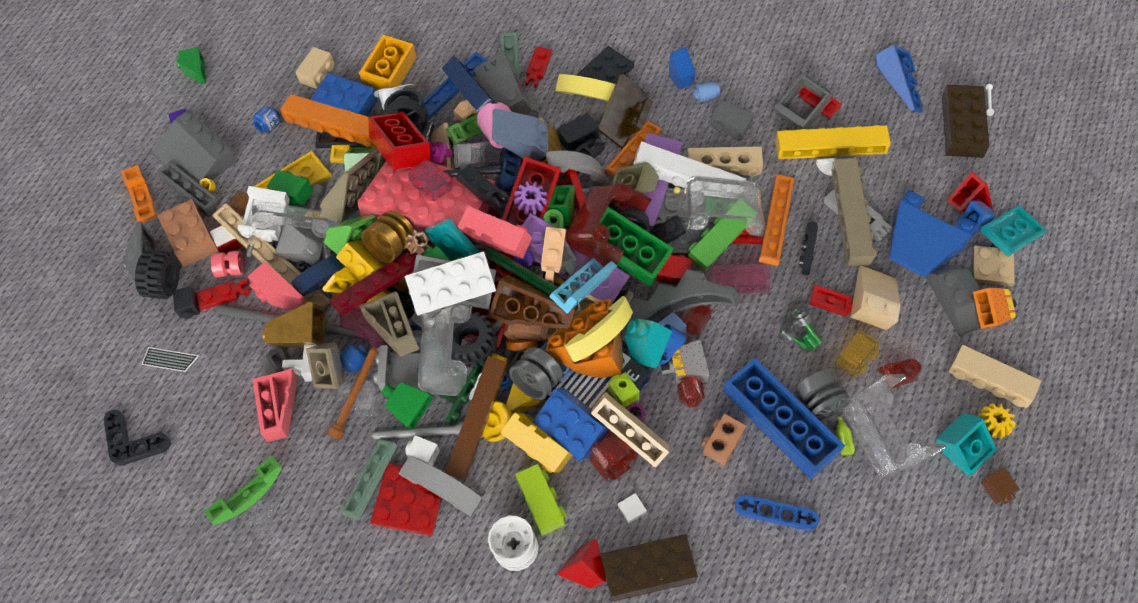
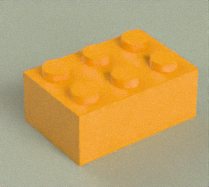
(388, 63)

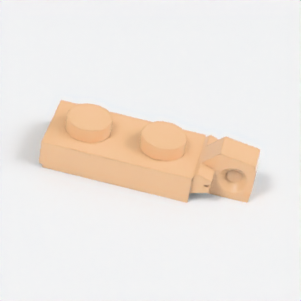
(552, 252)

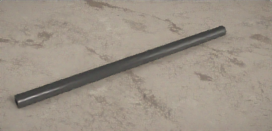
(266, 317)

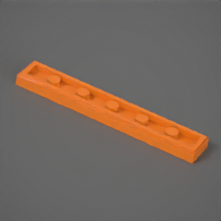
(776, 220)

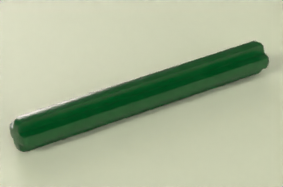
(521, 271)

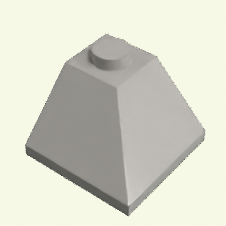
(299, 245)

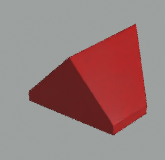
(970, 189)
(585, 566)

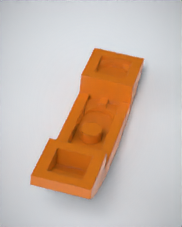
(139, 193)

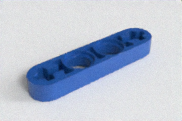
(777, 508)

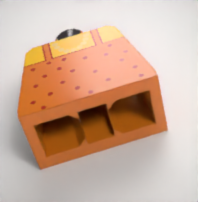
(994, 306)

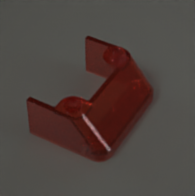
(591, 237)

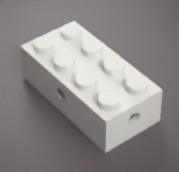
(450, 283)

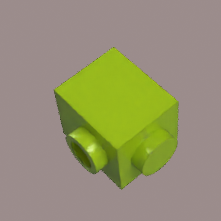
(623, 390)

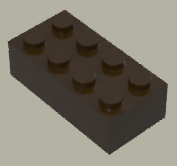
(965, 121)
(649, 567)

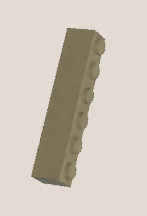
(852, 212)

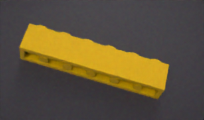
(832, 142)

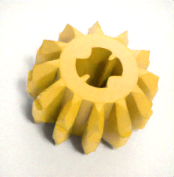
(997, 420)

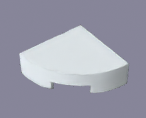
(825, 165)

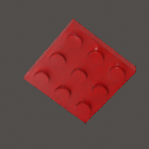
(405, 504)

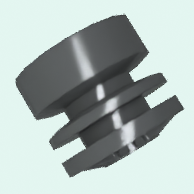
(823, 394)

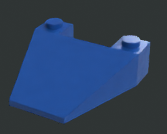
(924, 241)

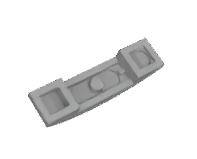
(578, 162)
(440, 484)

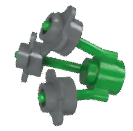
(802, 318)

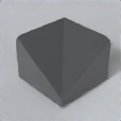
(273, 361)

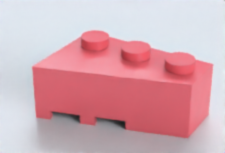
(495, 232)
(275, 403)

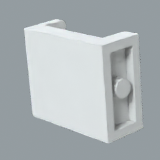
(265, 195)

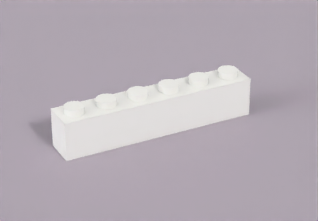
(677, 168)

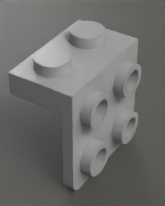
(396, 369)

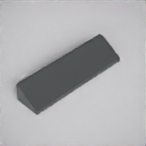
(188, 188)

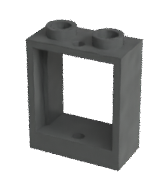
(792, 118)

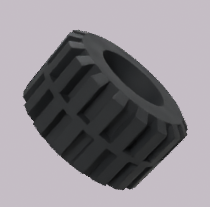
(157, 274)
(481, 348)

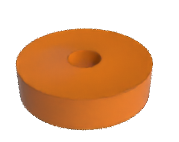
(520, 344)

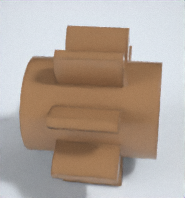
(415, 247)

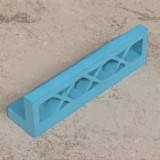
(584, 288)

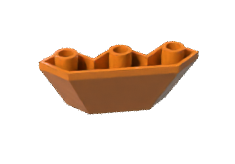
(600, 364)

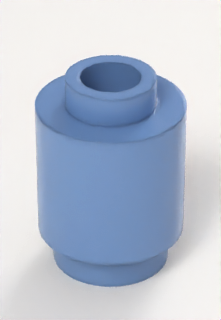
(706, 91)

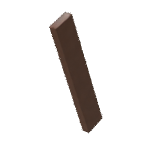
(476, 418)

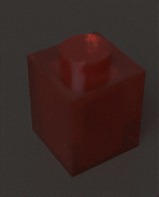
(697, 319)

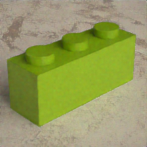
(541, 499)

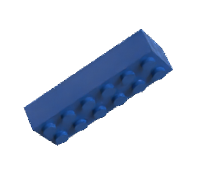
(783, 418)

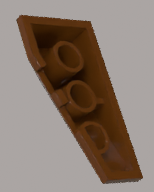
(527, 305)

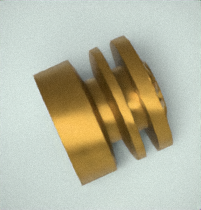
(387, 236)

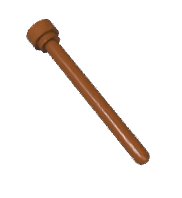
(336, 430)

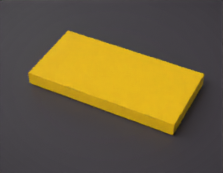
(306, 166)

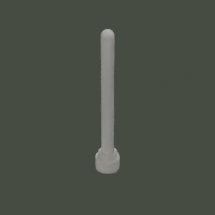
(418, 432)

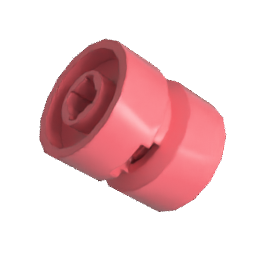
(225, 264)

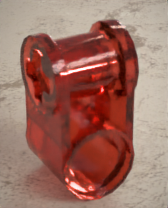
(900, 368)

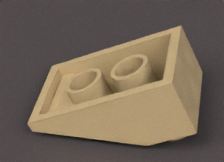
(876, 299)

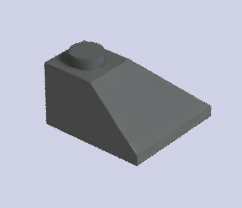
(139, 242)

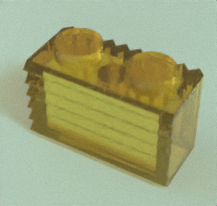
(857, 354)

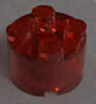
(612, 457)

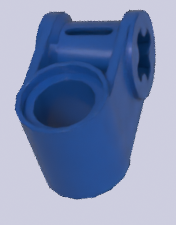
(674, 343)

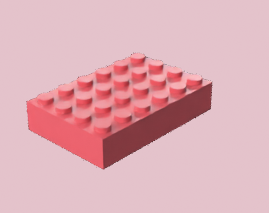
(394, 192)

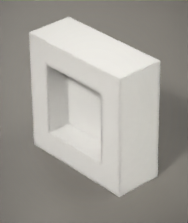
(632, 508)

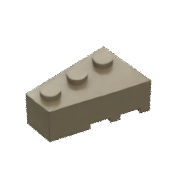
(391, 323)

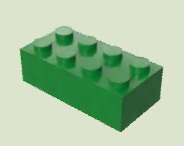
(643, 252)

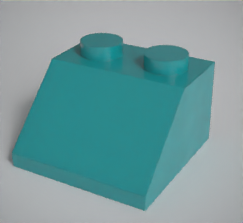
(646, 341)
(967, 443)

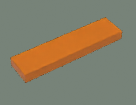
(627, 154)

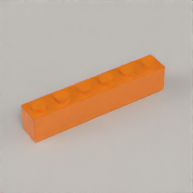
(327, 118)

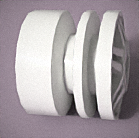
(503, 537)

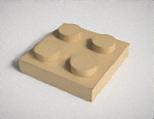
(992, 266)

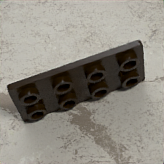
(624, 112)

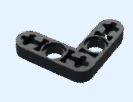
(130, 447)

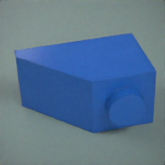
(681, 68)
(979, 213)

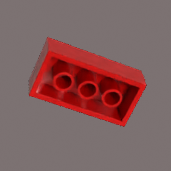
(398, 140)

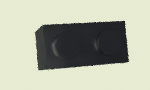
(577, 132)

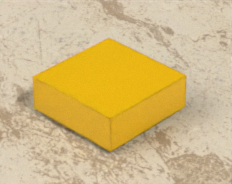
(337, 153)

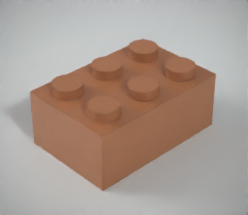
(187, 233)

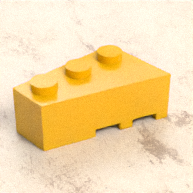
(536, 442)

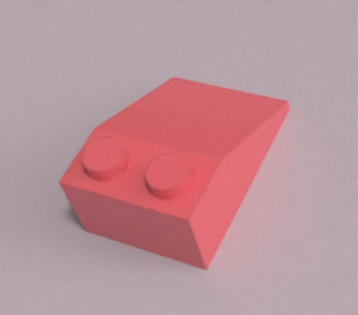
(274, 288)

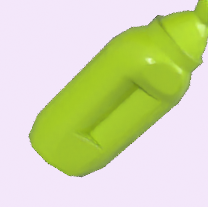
(844, 435)

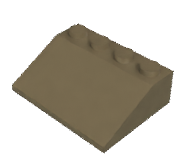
(344, 196)

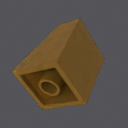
(297, 327)

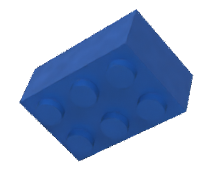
(346, 95)
(570, 423)

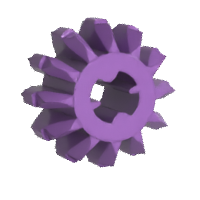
(530, 191)

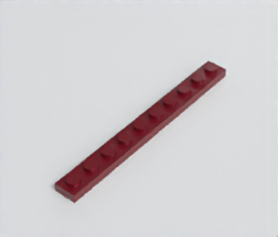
(380, 280)

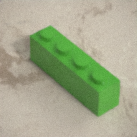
(715, 242)

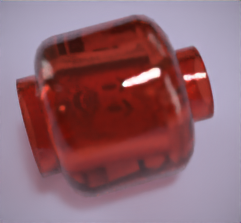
(690, 391)

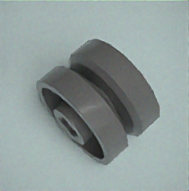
(536, 373)

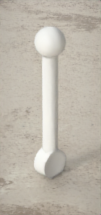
(990, 111)

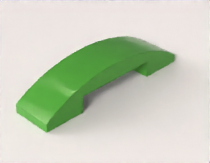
(464, 130)
(247, 496)

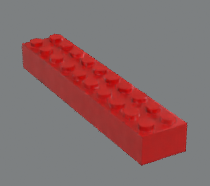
(530, 171)

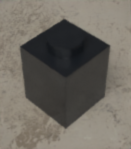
(185, 302)

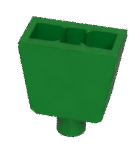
(406, 403)

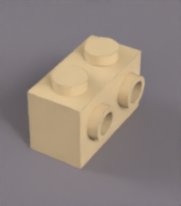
(315, 67)

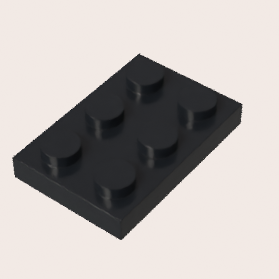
(607, 66)

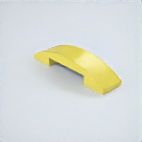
(584, 86)
(601, 333)

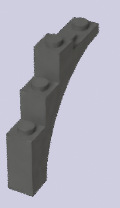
(691, 292)

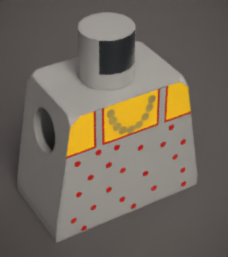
(687, 361)

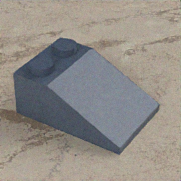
(520, 134)

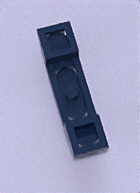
(318, 273)

